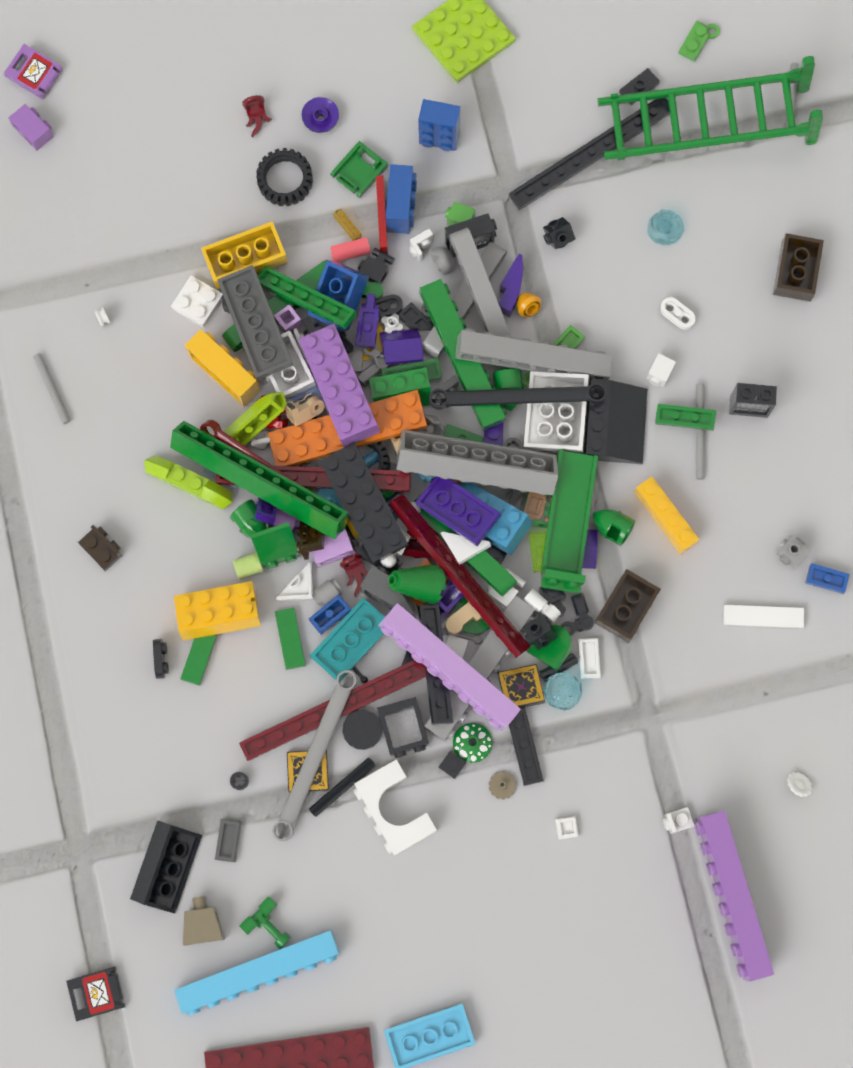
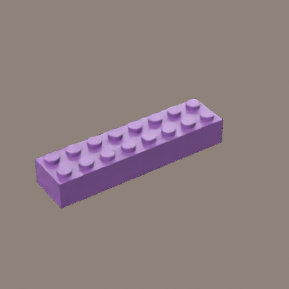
(733, 896)

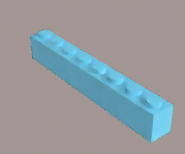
(257, 971)

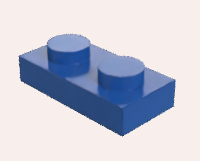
(827, 578)

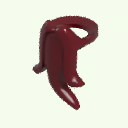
(255, 110)
(354, 568)

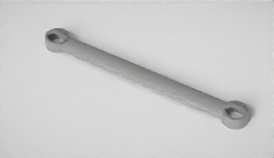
(315, 755)

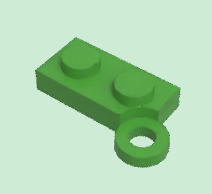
(696, 39)

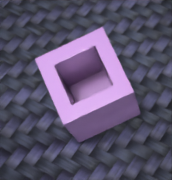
(288, 319)

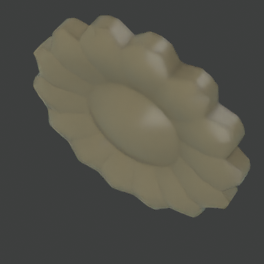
(502, 785)

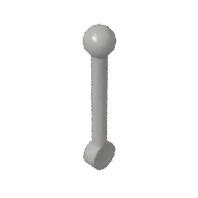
(477, 639)

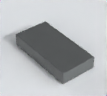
(228, 840)

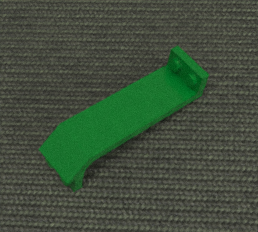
(568, 522)

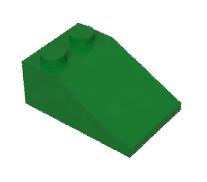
(275, 546)

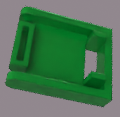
(356, 173)

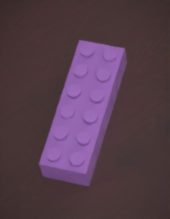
(339, 385)

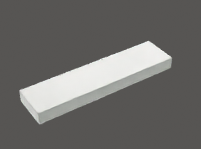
(763, 616)

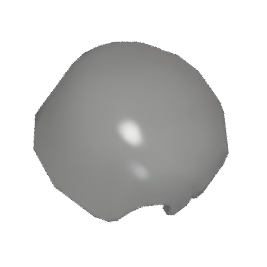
(444, 258)

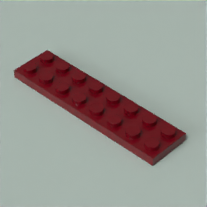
(326, 1050)

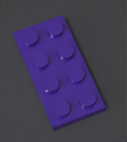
(458, 509)

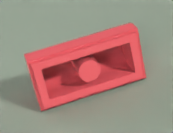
(350, 250)

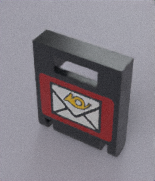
(98, 993)

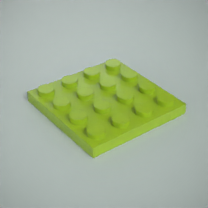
(463, 35)

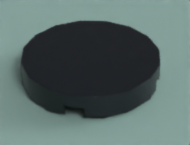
(362, 729)

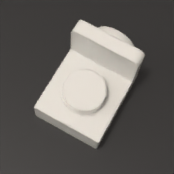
(420, 241)
(678, 820)

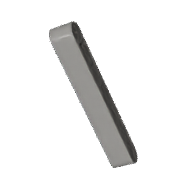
(491, 259)
(478, 282)

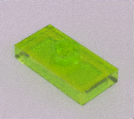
(537, 543)

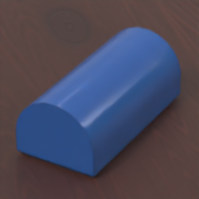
(329, 614)

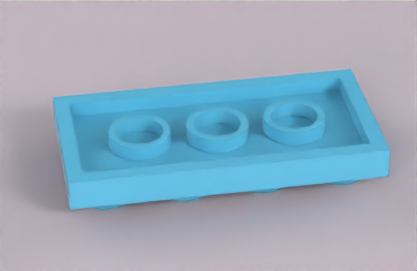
(429, 1037)

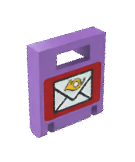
(35, 72)

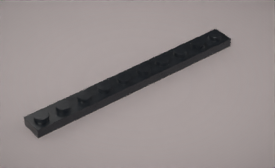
(585, 155)

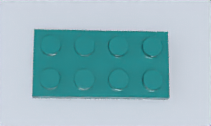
(349, 640)

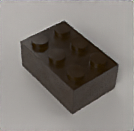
(798, 267)
(627, 605)

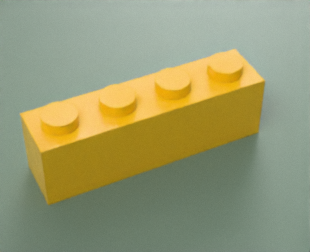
(666, 515)

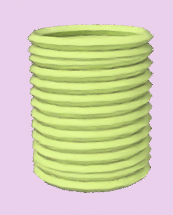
(247, 565)

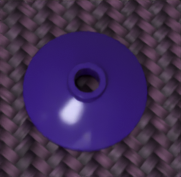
(320, 107)

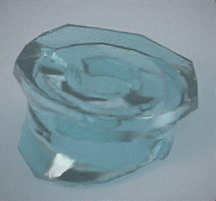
(665, 227)
(563, 691)

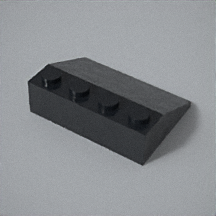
(617, 424)

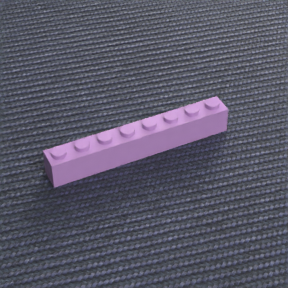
(449, 667)

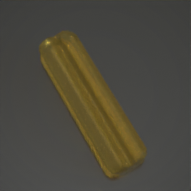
(347, 224)

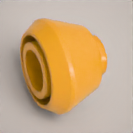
(528, 304)

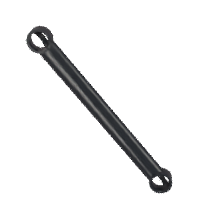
(517, 396)

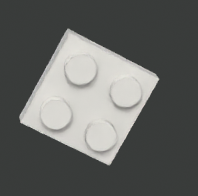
(197, 301)

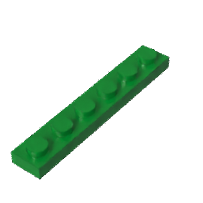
(306, 297)

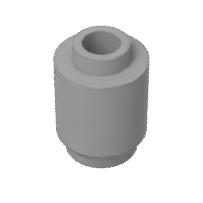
(326, 592)

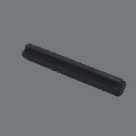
(342, 787)

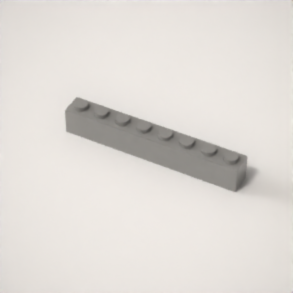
(531, 355)
(485, 662)

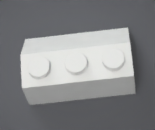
(297, 378)

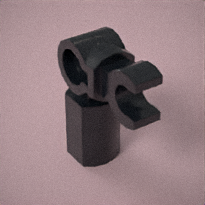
(581, 608)

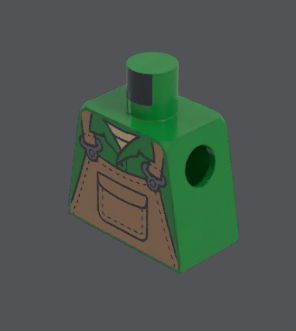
(538, 509)

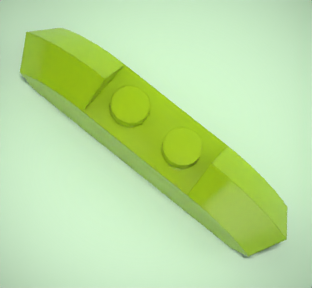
(257, 417)
(188, 481)

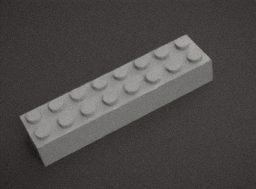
(477, 462)

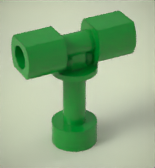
(261, 919)

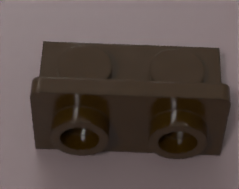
(309, 540)
(100, 548)

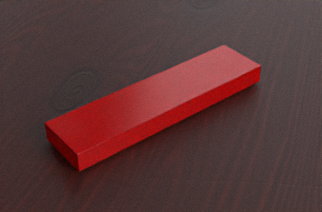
(381, 214)

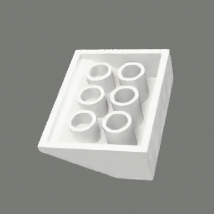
(556, 424)

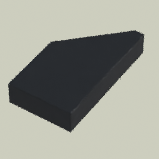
(414, 318)

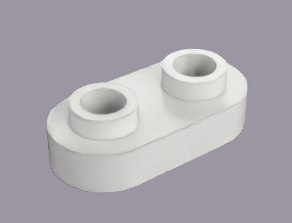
(678, 313)

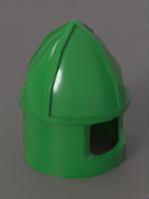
(508, 380)
(244, 518)
(613, 525)

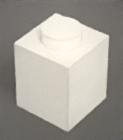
(660, 370)

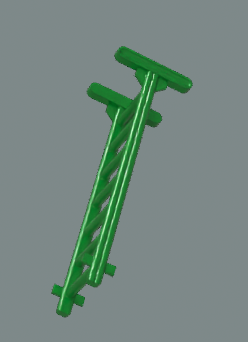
(801, 76)

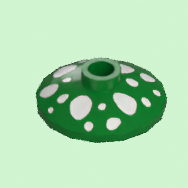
(465, 750)

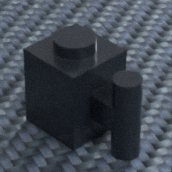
(376, 268)
(554, 597)

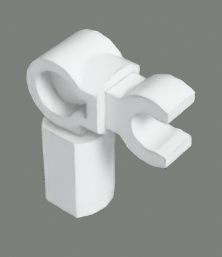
(540, 604)

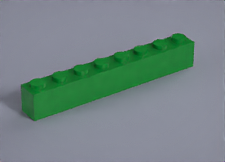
(448, 326)

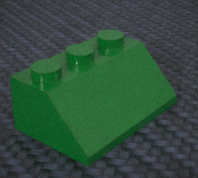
(401, 382)

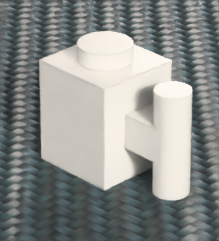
(508, 597)

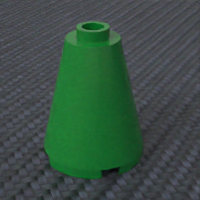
(419, 582)

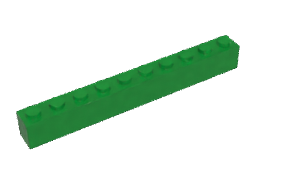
(259, 480)

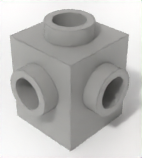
(792, 552)

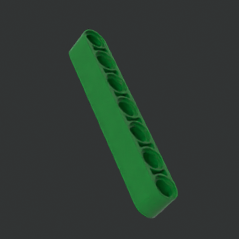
(276, 304)
(481, 563)

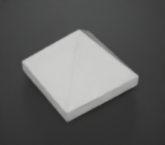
(260, 440)

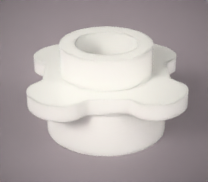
(397, 326)

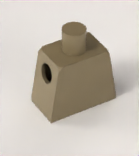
(201, 924)

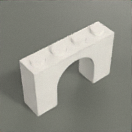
(371, 790)

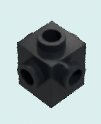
(558, 233)
(539, 632)

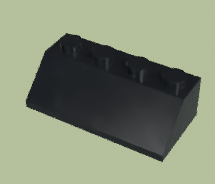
(165, 867)

